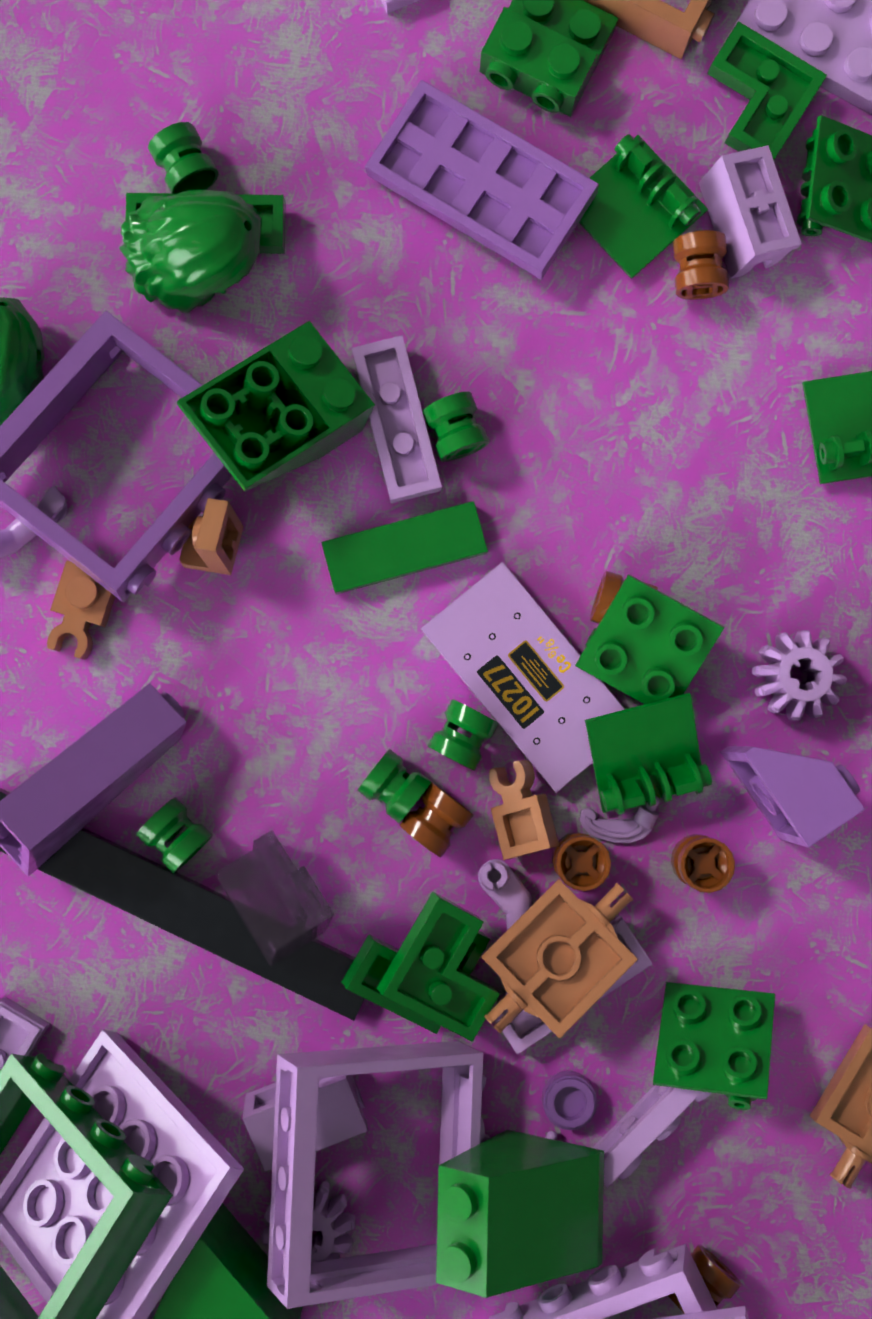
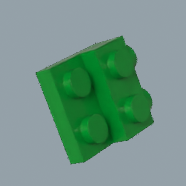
(547, 50)

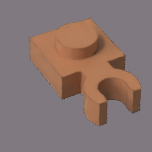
(81, 603)
(523, 820)

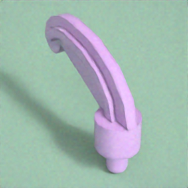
(621, 829)

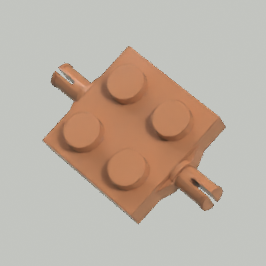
(559, 958)
(847, 1108)

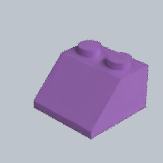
(796, 793)

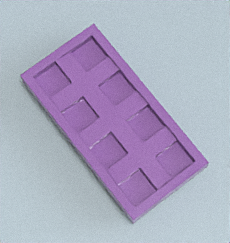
(481, 179)

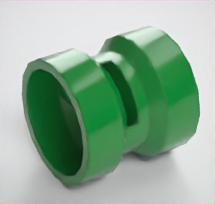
(180, 155)
(456, 426)
(458, 746)
(394, 785)
(166, 826)

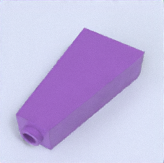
(87, 777)

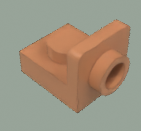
(213, 539)

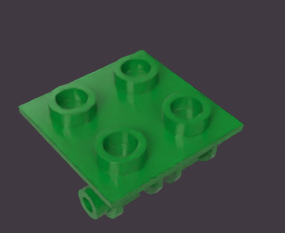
(837, 181)
(638, 206)
(841, 425)
(648, 643)
(646, 754)
(716, 1042)

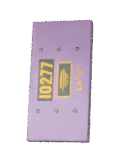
(522, 673)

